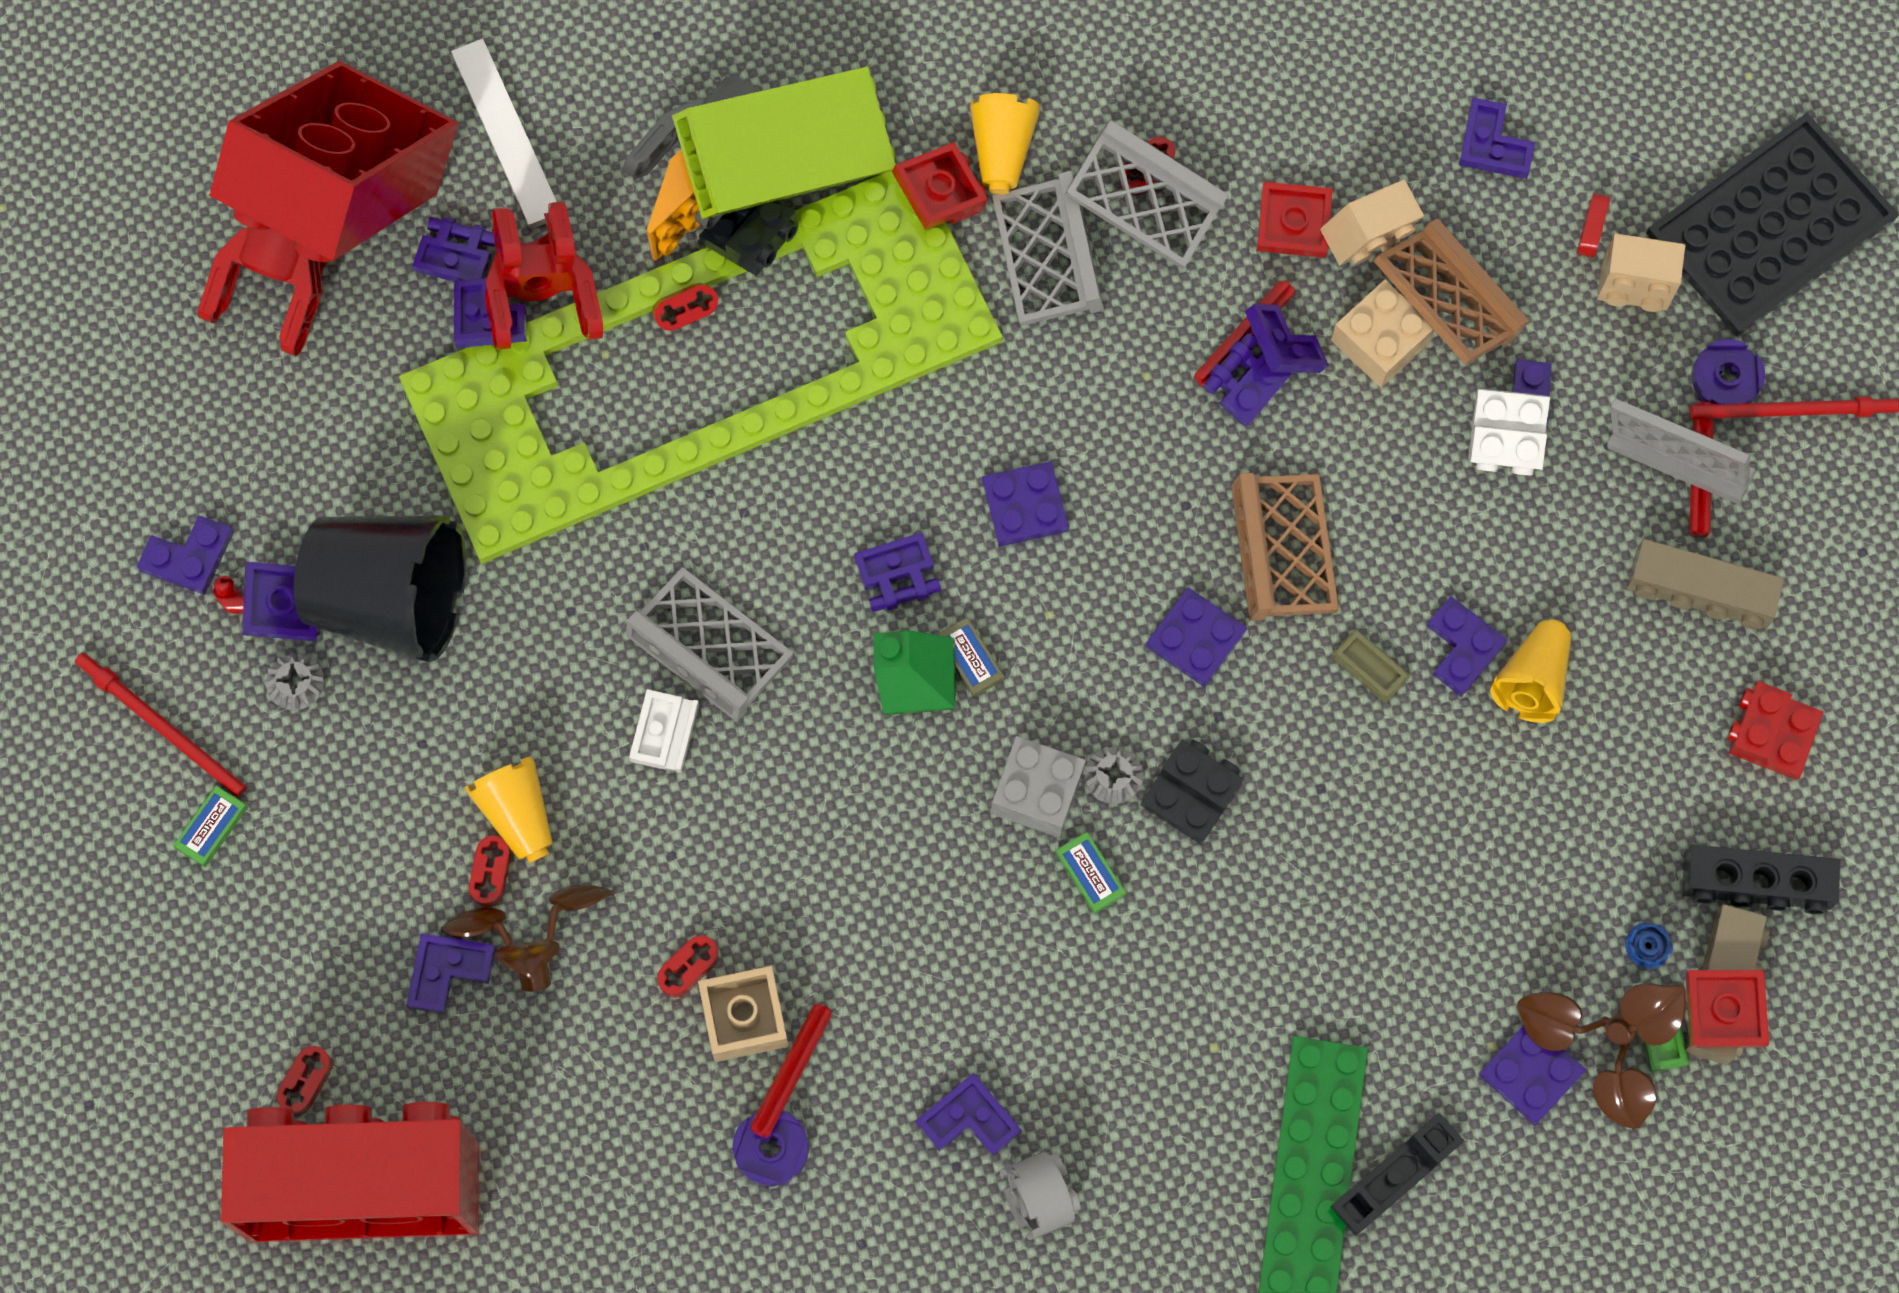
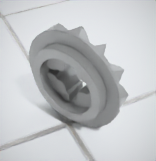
(306, 691)
(1099, 783)

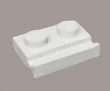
(664, 731)

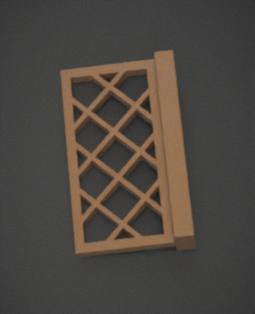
(1464, 280)
(1254, 542)

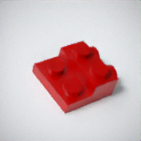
(941, 186)
(1774, 730)

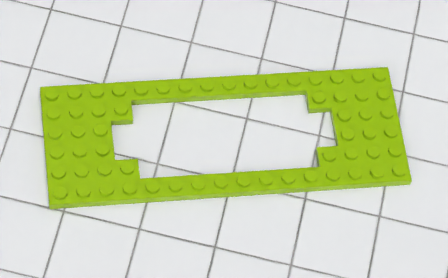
(519, 493)

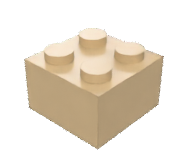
(1372, 223)
(1641, 272)
(1382, 333)
(743, 1014)

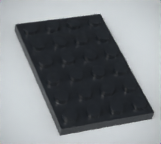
(1774, 223)

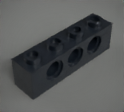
(1819, 875)

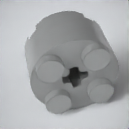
(1039, 1194)

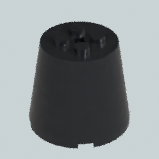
(383, 580)

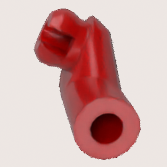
(228, 595)

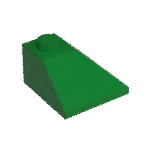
(914, 672)

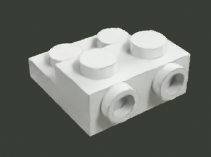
(1509, 431)

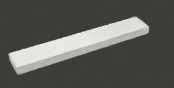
(505, 131)

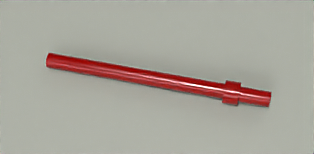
(1860, 406)
(109, 682)

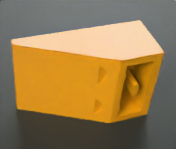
(673, 210)

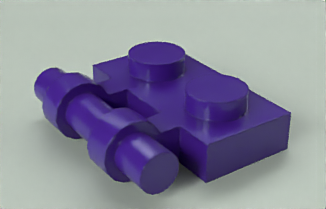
(449, 259)
(1253, 389)
(894, 562)

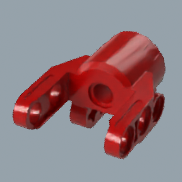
(275, 258)
(538, 272)

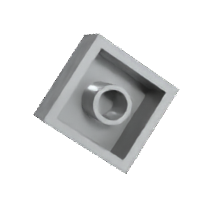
(1038, 787)

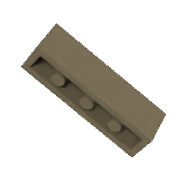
(1705, 584)
(1732, 946)

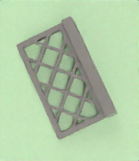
(1161, 169)
(1078, 251)
(1679, 452)
(689, 666)

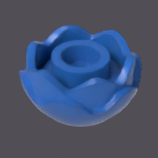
(1658, 939)

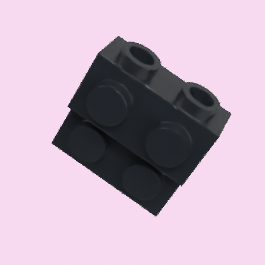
(752, 235)
(1193, 790)

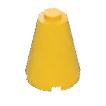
(1002, 138)
(1536, 674)
(515, 808)

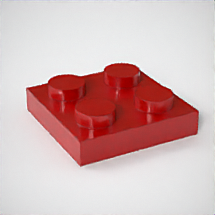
(1293, 219)
(1727, 1008)

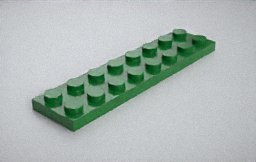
(1312, 1167)

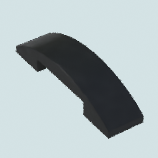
(1397, 1174)

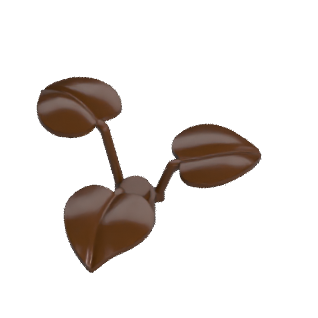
(531, 957)
(1645, 1009)

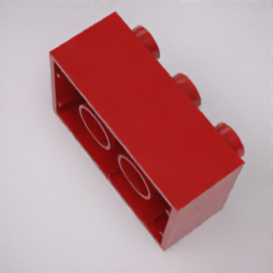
(332, 161)
(350, 1175)

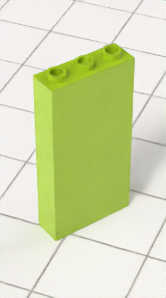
(784, 142)

